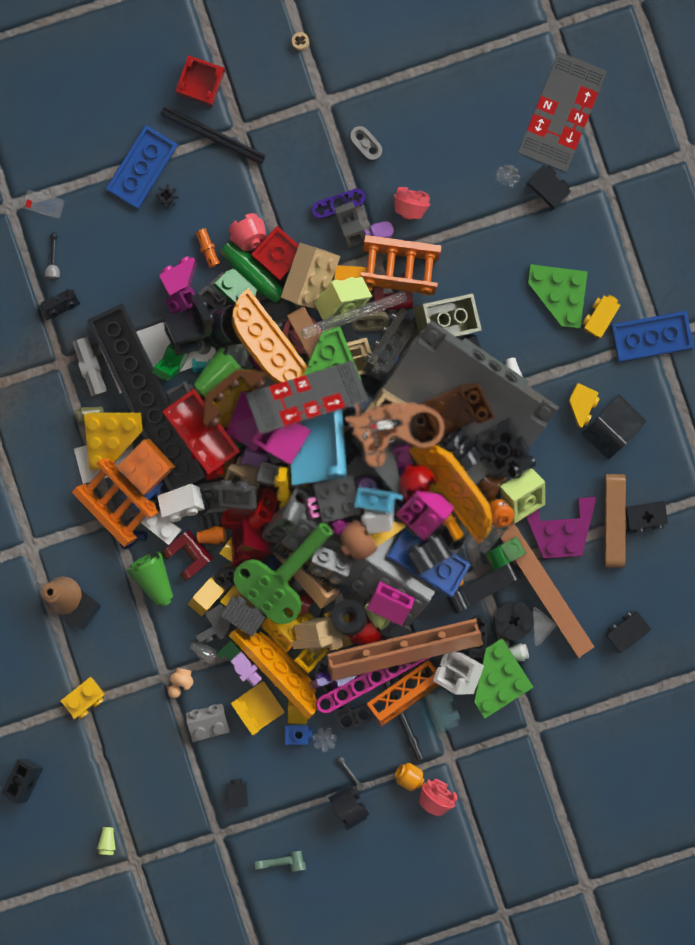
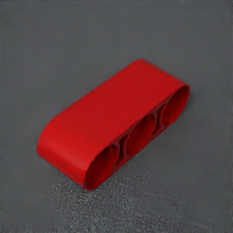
(266, 504)

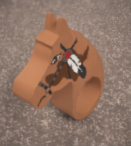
(381, 423)

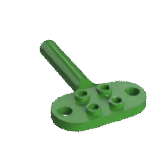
(270, 588)

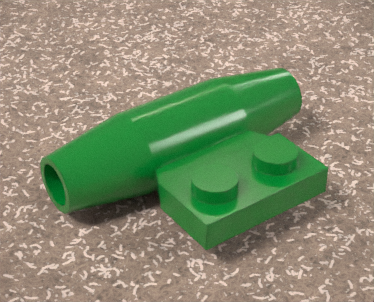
(246, 274)

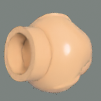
(180, 678)

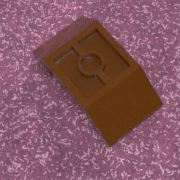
(251, 379)
(457, 409)

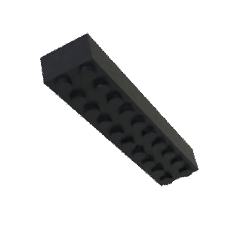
(144, 392)

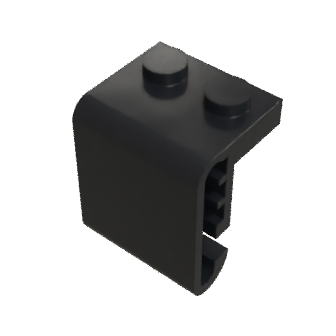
(614, 427)

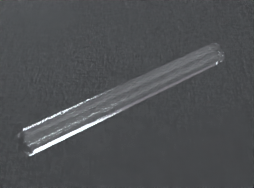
(354, 314)

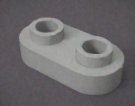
(366, 143)

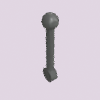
(359, 785)

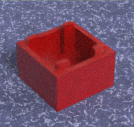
(200, 81)
(277, 253)

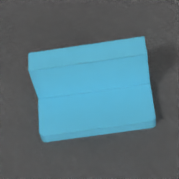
(376, 500)

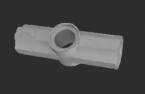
(89, 366)

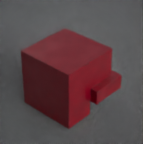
(248, 544)

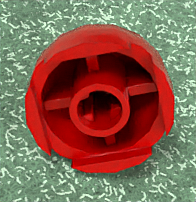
(416, 479)
(367, 635)

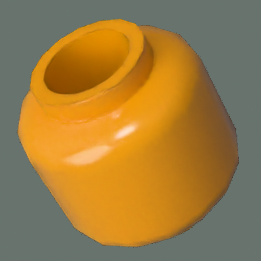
(409, 776)

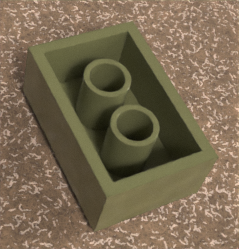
(455, 315)

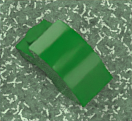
(170, 364)
(505, 553)

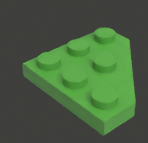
(560, 292)
(329, 351)
(500, 679)

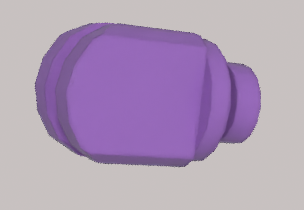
(380, 229)

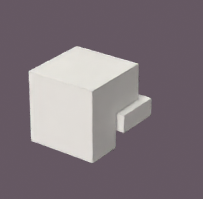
(458, 673)

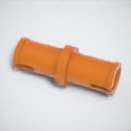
(207, 248)

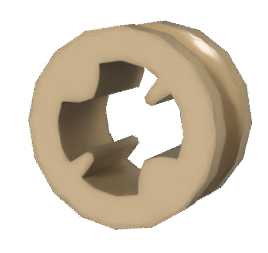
(300, 47)

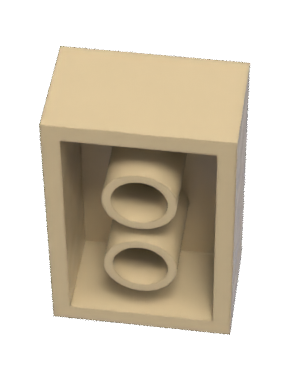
(309, 275)

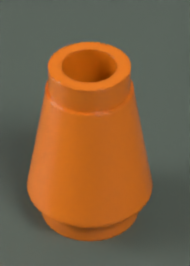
(213, 535)

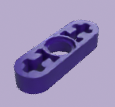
(340, 196)

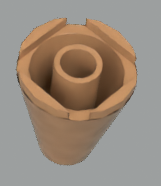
(62, 595)

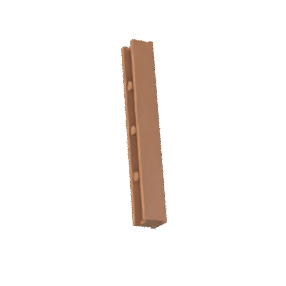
(549, 596)
(404, 649)

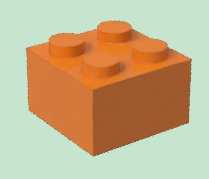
(146, 466)

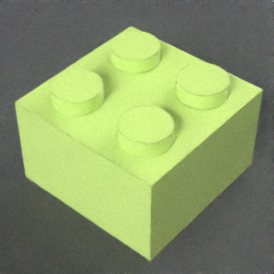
(342, 297)
(524, 494)

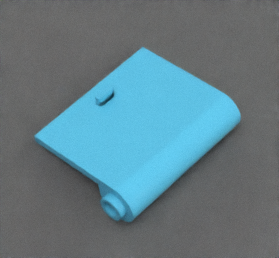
(322, 452)

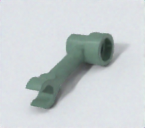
(295, 861)

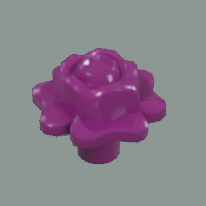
(338, 525)

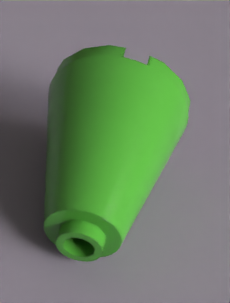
(215, 372)
(152, 578)

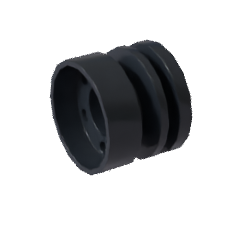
(222, 329)
(455, 444)

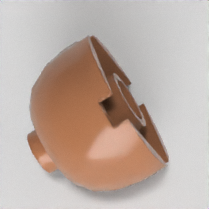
(356, 541)

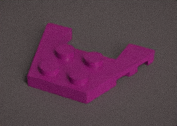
(563, 536)

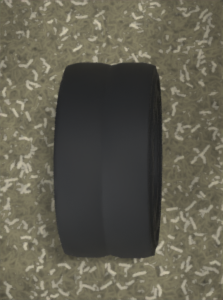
(353, 627)

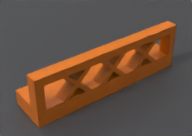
(406, 700)

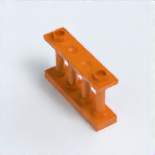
(404, 248)
(99, 507)

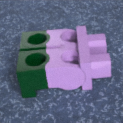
(241, 662)

